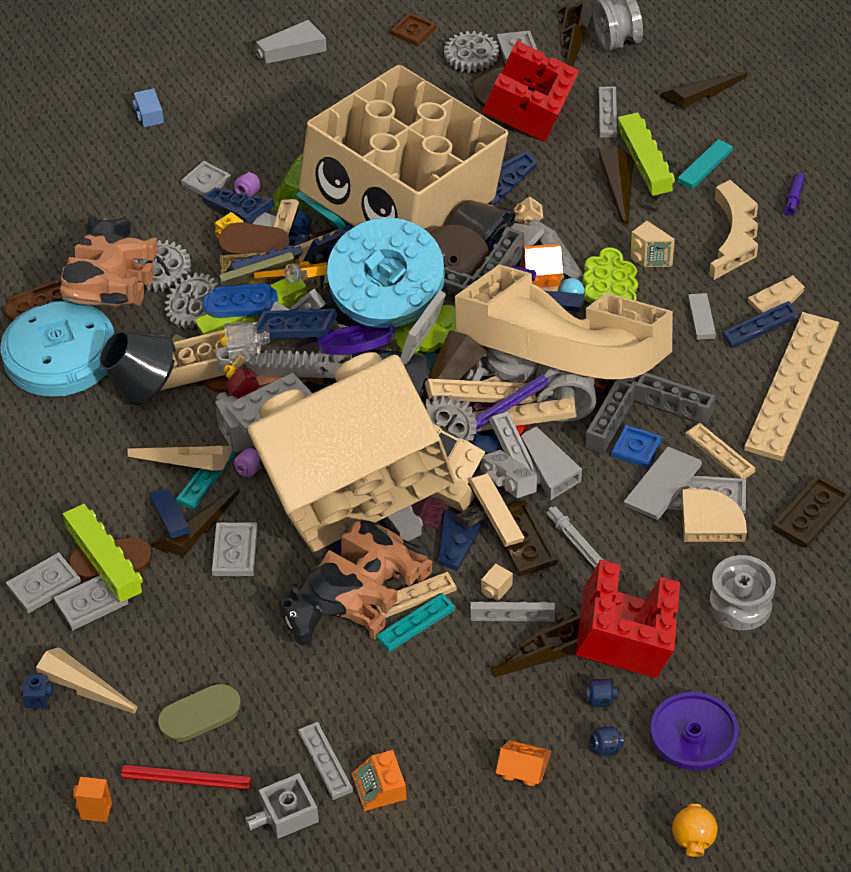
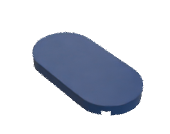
(240, 300)

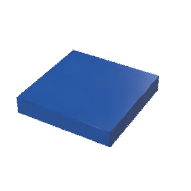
(636, 446)

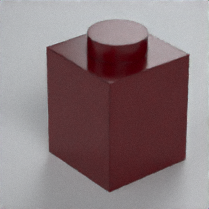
(242, 383)

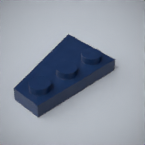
(456, 541)

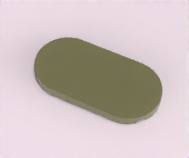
(199, 713)

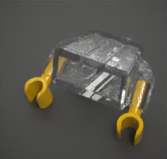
(241, 343)

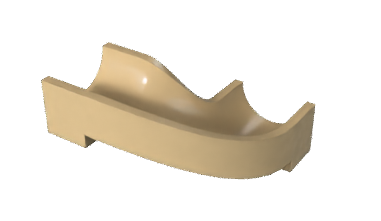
(519, 318)

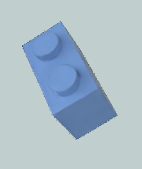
(148, 108)

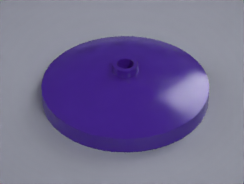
(355, 340)
(694, 731)

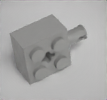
(230, 429)
(285, 806)

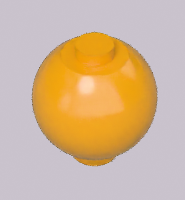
(694, 829)

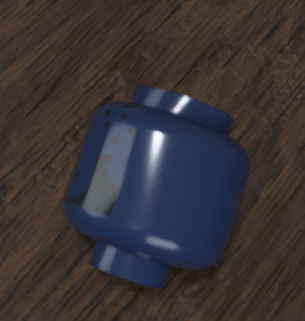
(601, 692)
(606, 741)

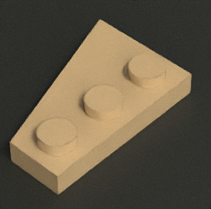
(776, 295)

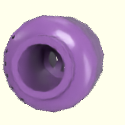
(247, 183)
(247, 462)

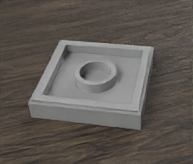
(205, 178)

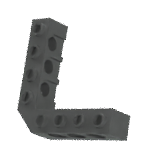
(504, 253)
(650, 391)

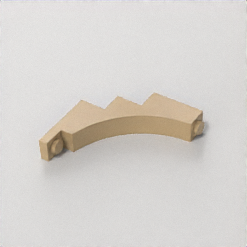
(740, 244)

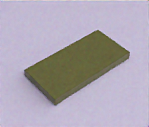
(246, 273)

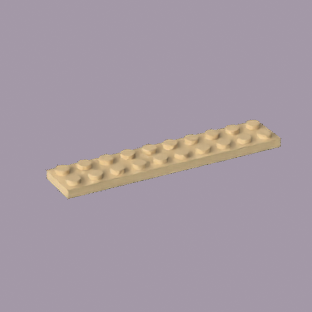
(791, 387)

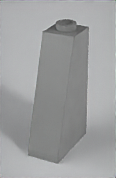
(291, 43)
(554, 467)

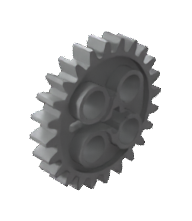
(471, 51)
(173, 260)
(187, 298)
(462, 415)

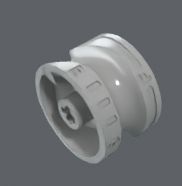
(617, 22)
(510, 367)
(568, 385)
(742, 592)

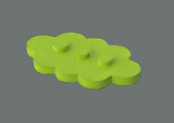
(609, 275)
(437, 335)

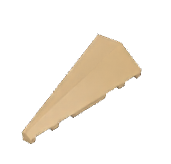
(198, 457)
(70, 673)

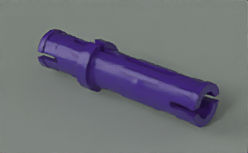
(793, 197)

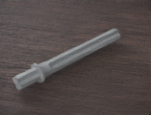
(562, 523)

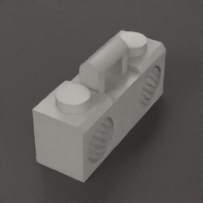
(509, 473)

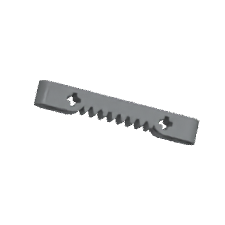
(283, 364)

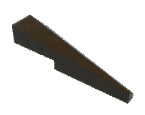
(575, 23)
(690, 94)
(618, 172)
(455, 359)
(198, 523)
(545, 645)

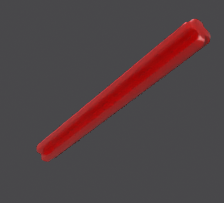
(186, 777)

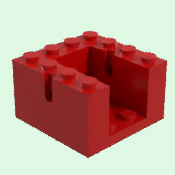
(525, 109)
(625, 628)

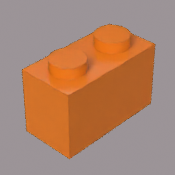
(92, 799)

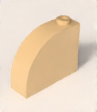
(711, 517)

